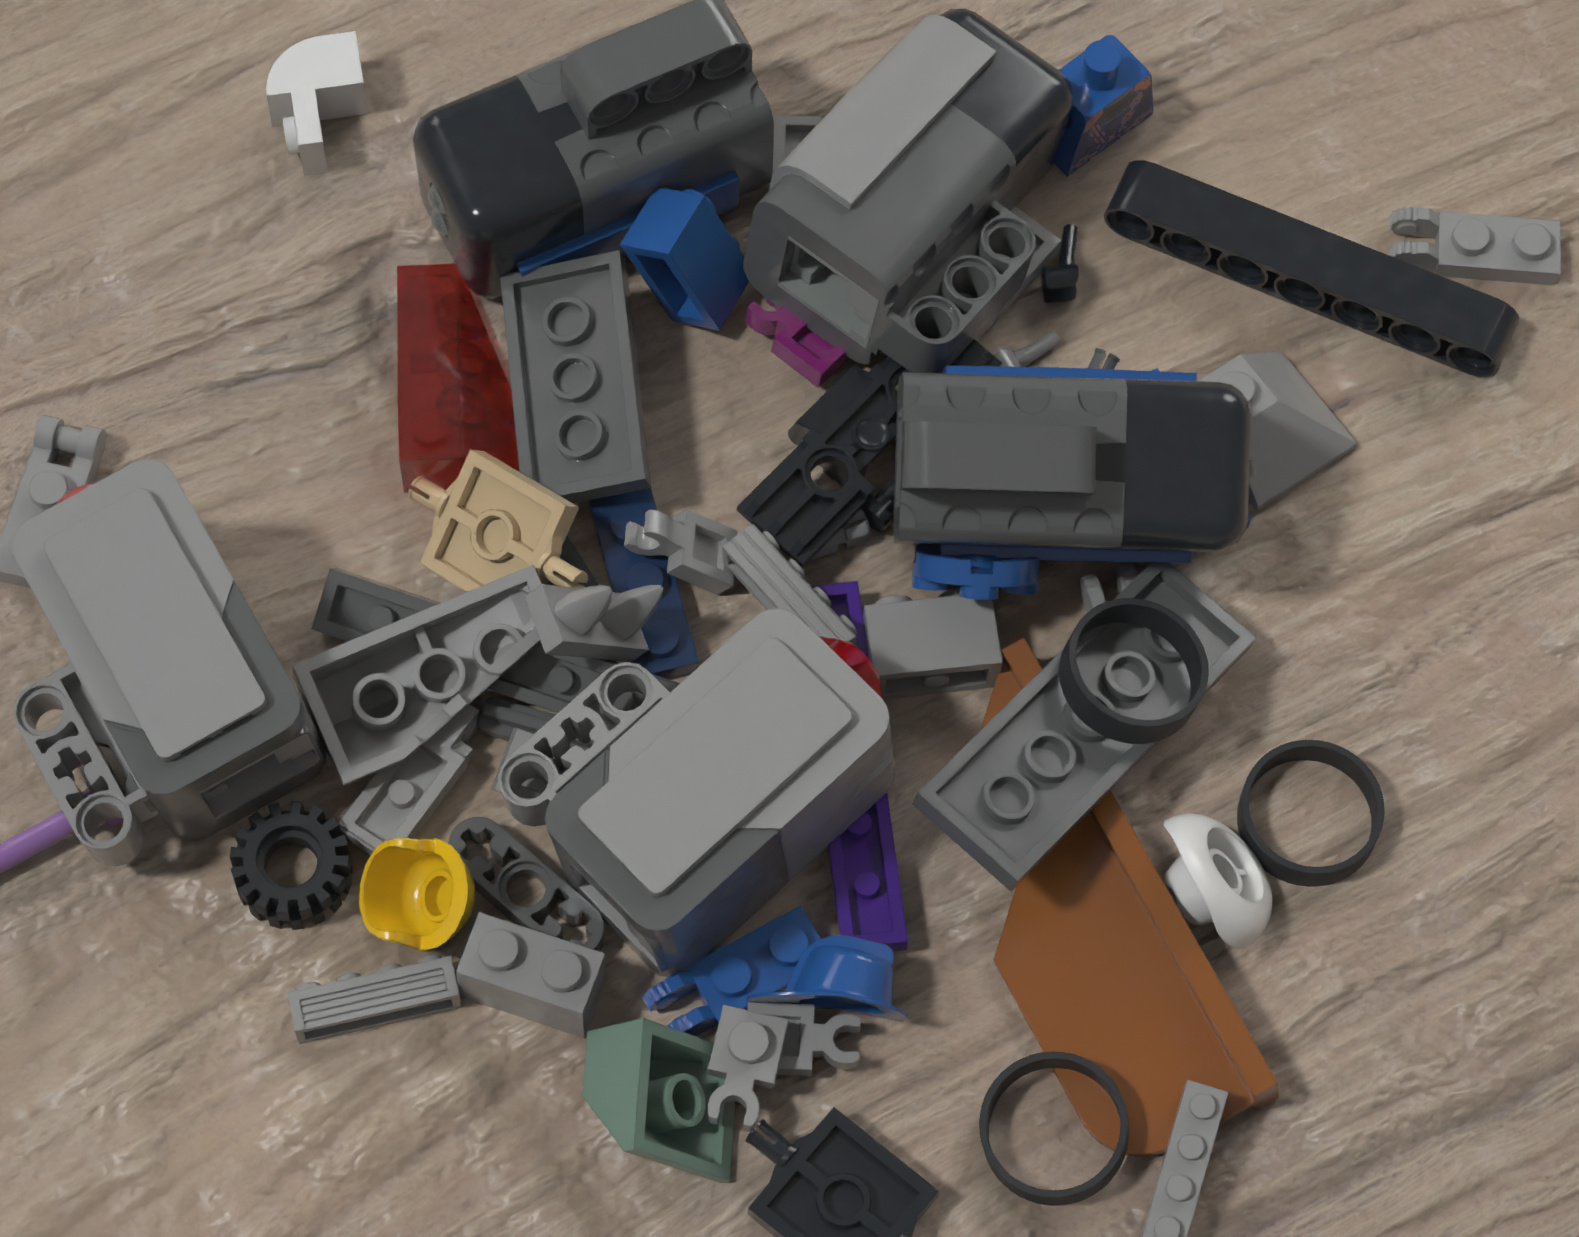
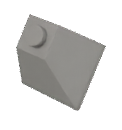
(1290, 424)

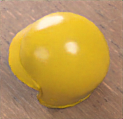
(416, 892)

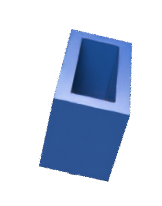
(687, 257)

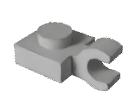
(689, 542)

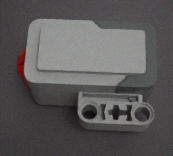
(158, 672)
(710, 789)

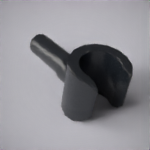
(1061, 280)

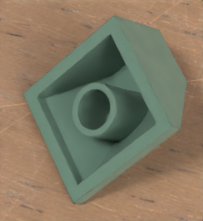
(655, 1095)

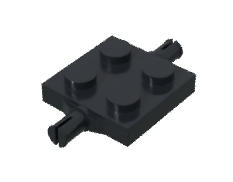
(837, 1184)

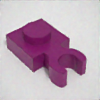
(796, 343)

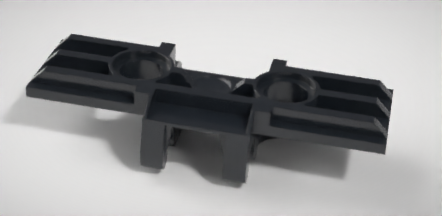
(842, 436)

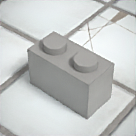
(932, 644)
(531, 974)

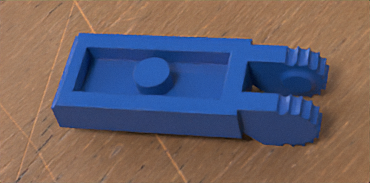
(744, 967)

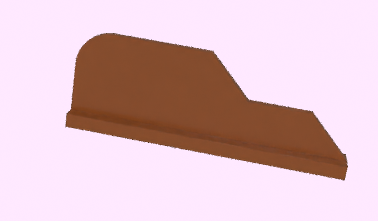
(1118, 974)

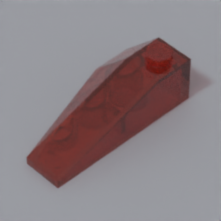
(447, 379)

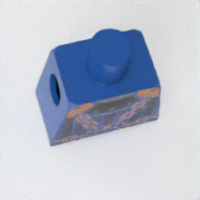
(1108, 101)

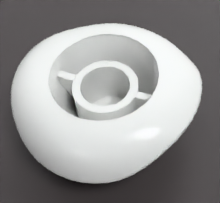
(1218, 879)

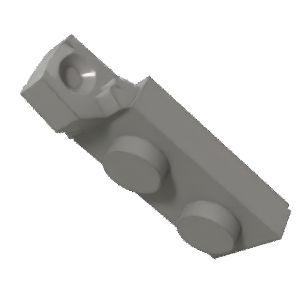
(408, 793)

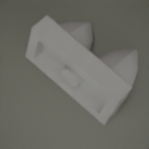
(593, 620)

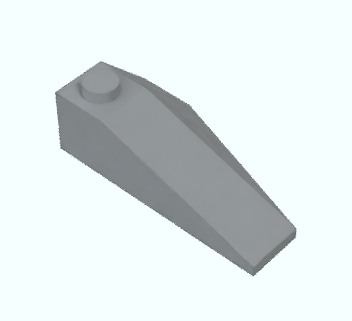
(408, 679)

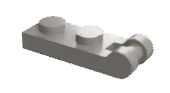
(48, 482)

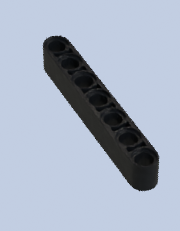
(1312, 268)

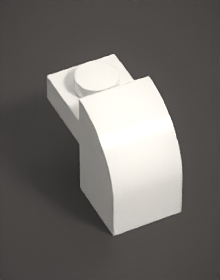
(312, 84)

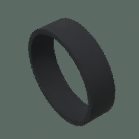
(1164, 623)
(1338, 758)
(1054, 1060)

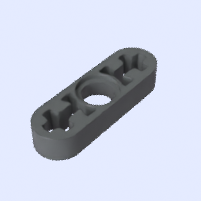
(503, 847)

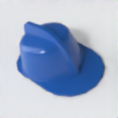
(844, 976)

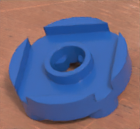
(975, 573)

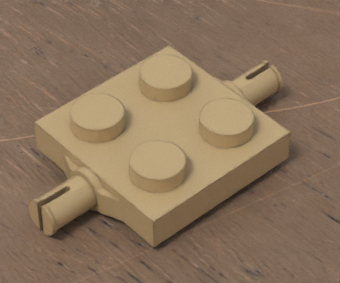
(496, 525)

